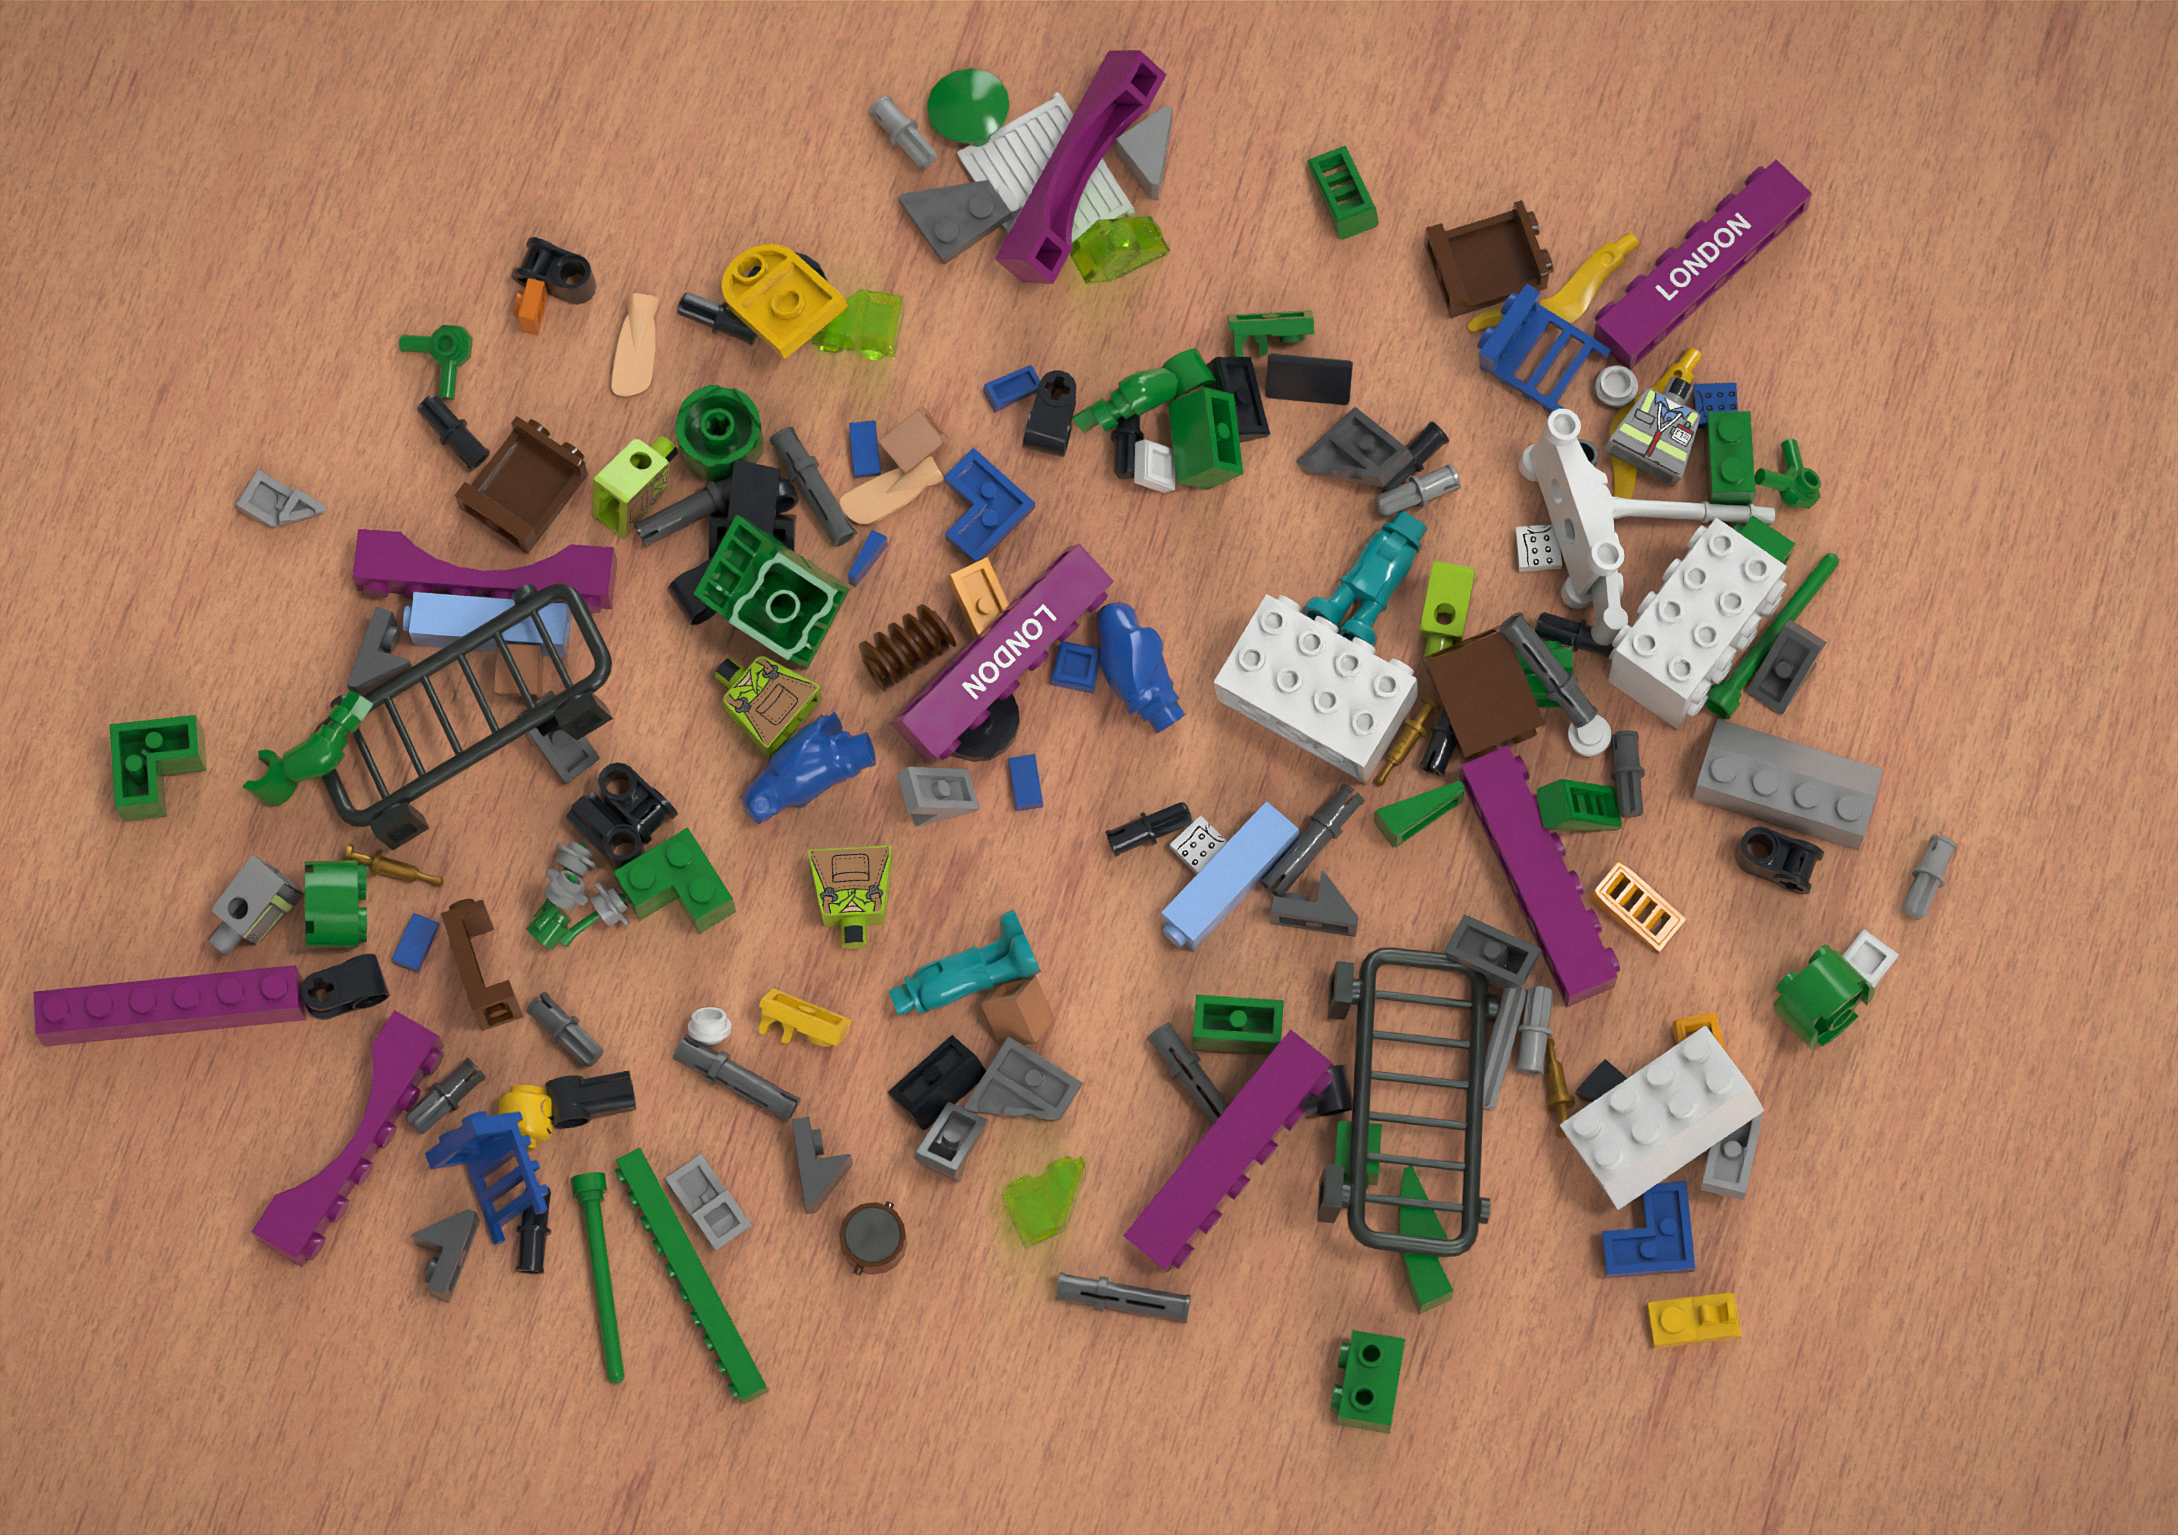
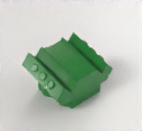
(771, 592)

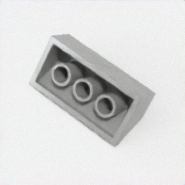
(1788, 784)

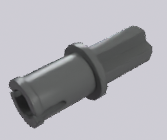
(1627, 773)
(565, 1030)
(444, 1097)

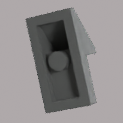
(373, 663)
(1786, 666)
(561, 751)
(1327, 915)
(1492, 952)
(951, 1141)
(817, 1175)
(453, 1241)

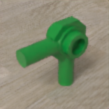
(449, 347)
(1798, 484)

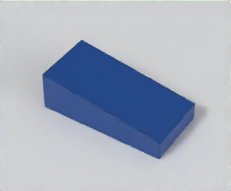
(1011, 388)
(865, 449)
(870, 552)
(1025, 782)
(415, 943)

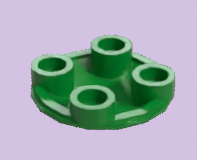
(968, 106)

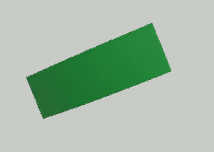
(1423, 1272)

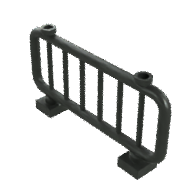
(575, 709)
(1352, 1195)

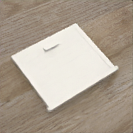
(1019, 155)

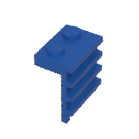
(1516, 336)
(484, 1146)

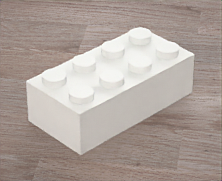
(1662, 1117)

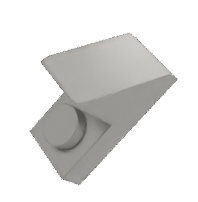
(937, 793)
(1731, 1161)

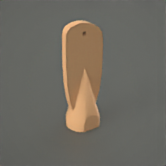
(636, 348)
(889, 492)

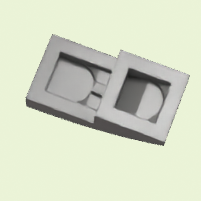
(708, 1202)

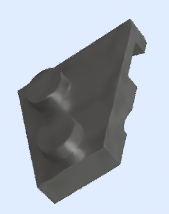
(956, 215)
(1356, 452)
(1023, 1085)

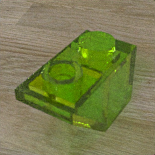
(1117, 248)
(867, 326)
(1044, 1204)

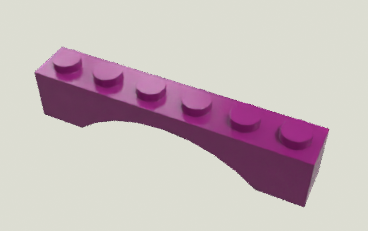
(1044, 227)
(393, 564)
(301, 1215)

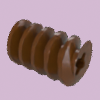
(905, 645)

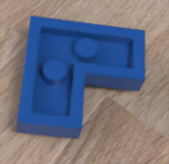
(995, 508)
(1664, 1242)

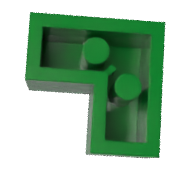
(147, 752)
(674, 872)

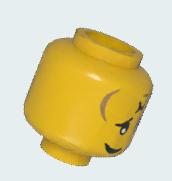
(535, 1111)

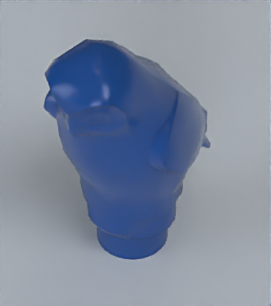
(1136, 667)
(807, 767)

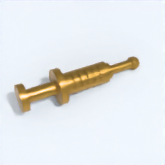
(1408, 737)
(390, 867)
(1560, 1100)

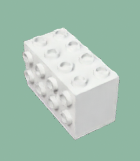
(1696, 623)
(1317, 687)

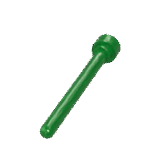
(1724, 698)
(590, 1191)

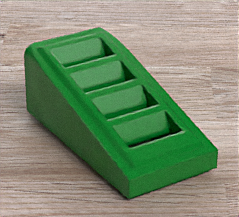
(1352, 216)
(1574, 806)
(1410, 816)

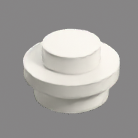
(1616, 386)
(1591, 738)
(709, 1025)

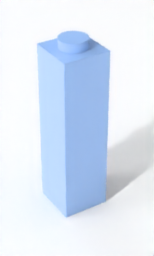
(444, 618)
(1228, 877)

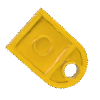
(784, 300)

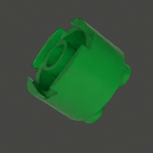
(713, 410)
(332, 904)
(1822, 997)

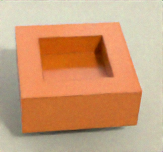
(531, 306)

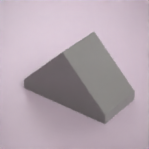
(1145, 150)

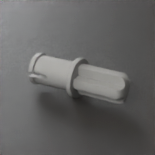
(903, 132)
(1418, 491)
(1928, 876)
(1535, 1030)

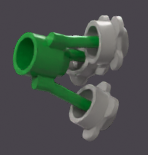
(566, 891)

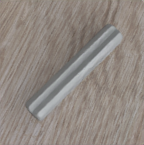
(1501, 1043)

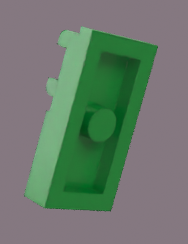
(1289, 325)

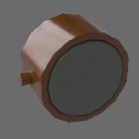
(873, 1238)

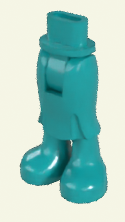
(1372, 578)
(969, 971)

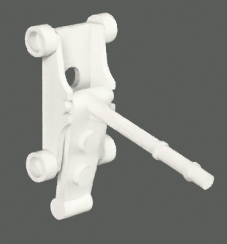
(1584, 517)

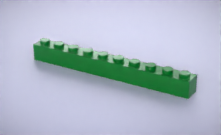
(689, 1271)

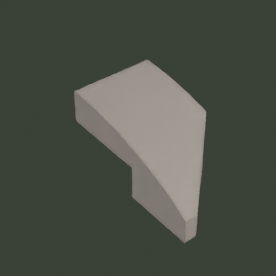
(275, 503)

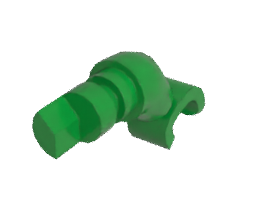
(1147, 390)
(312, 757)

